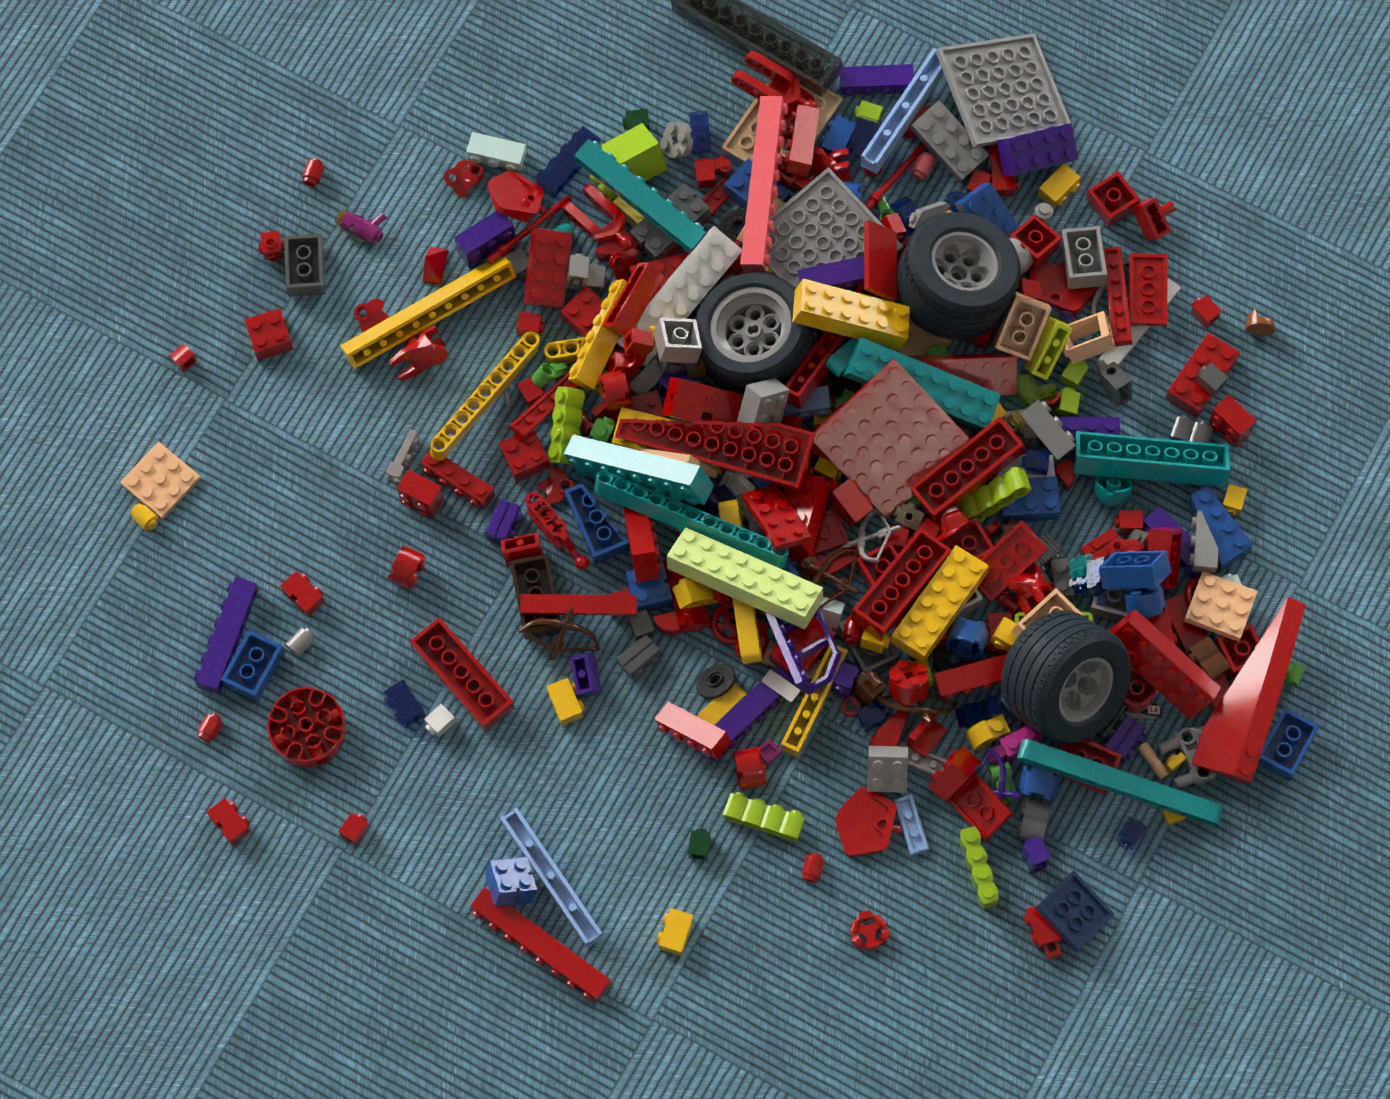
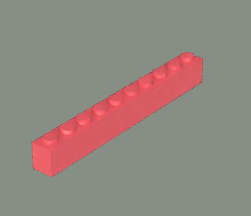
(763, 184)

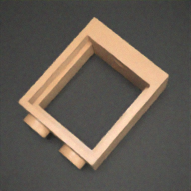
(1093, 347)

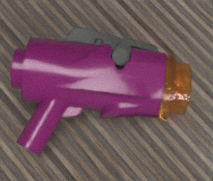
(359, 228)

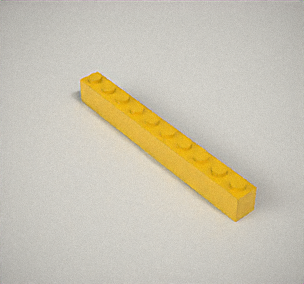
(427, 311)

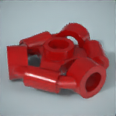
(868, 931)

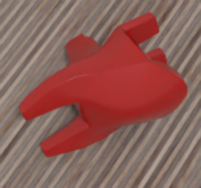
(822, 161)
(421, 353)
(1030, 588)

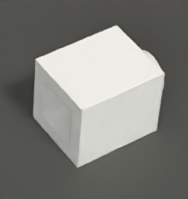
(439, 721)

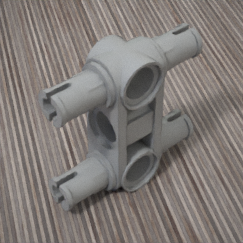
(1188, 750)

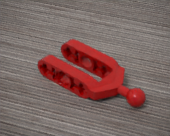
(773, 72)
(611, 231)
(561, 534)

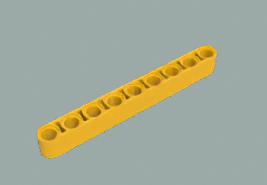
(483, 403)
(744, 614)

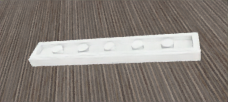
(1119, 353)

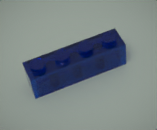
(563, 167)

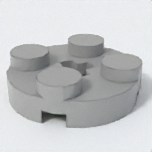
(674, 132)

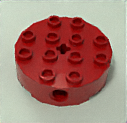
(325, 723)

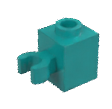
(1078, 566)

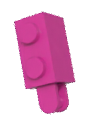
(1009, 746)

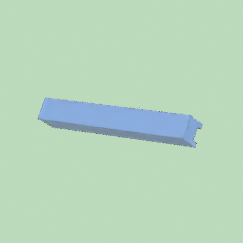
(902, 114)
(552, 878)

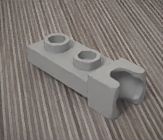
(396, 469)

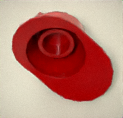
(951, 521)

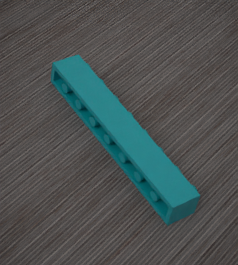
(639, 196)

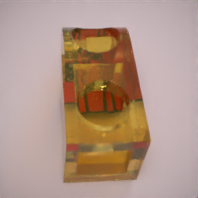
(1015, 422)

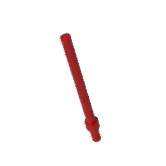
(876, 197)
(503, 249)

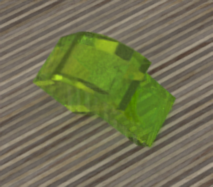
(1028, 392)

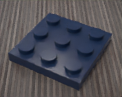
(1074, 911)

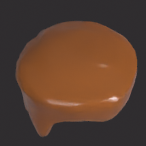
(1259, 325)

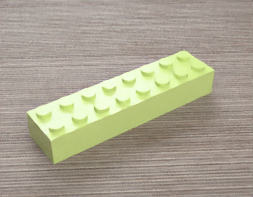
(745, 578)

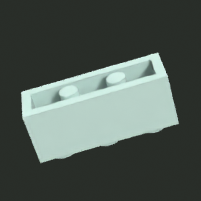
(496, 152)

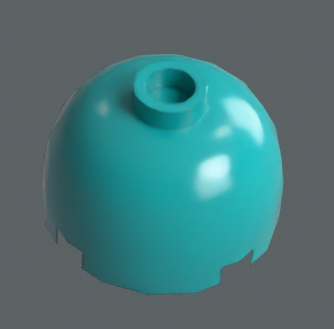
(1112, 490)

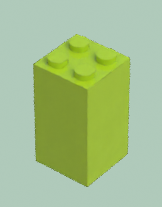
(638, 151)

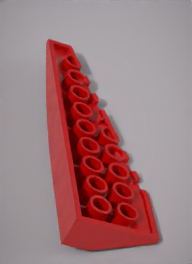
(755, 450)
(1241, 721)

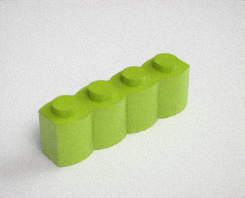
(566, 421)
(996, 495)
(764, 817)
(981, 872)

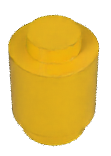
(144, 517)

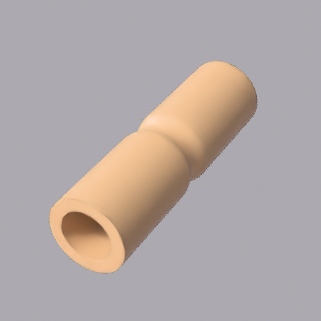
(1156, 765)

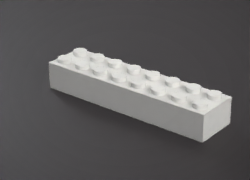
(690, 282)

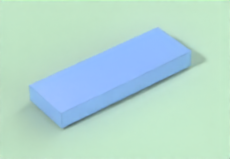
(911, 825)

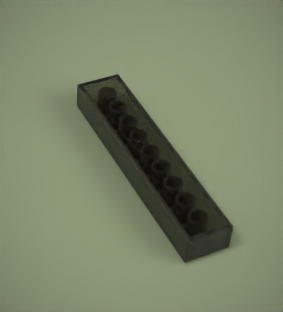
(757, 32)

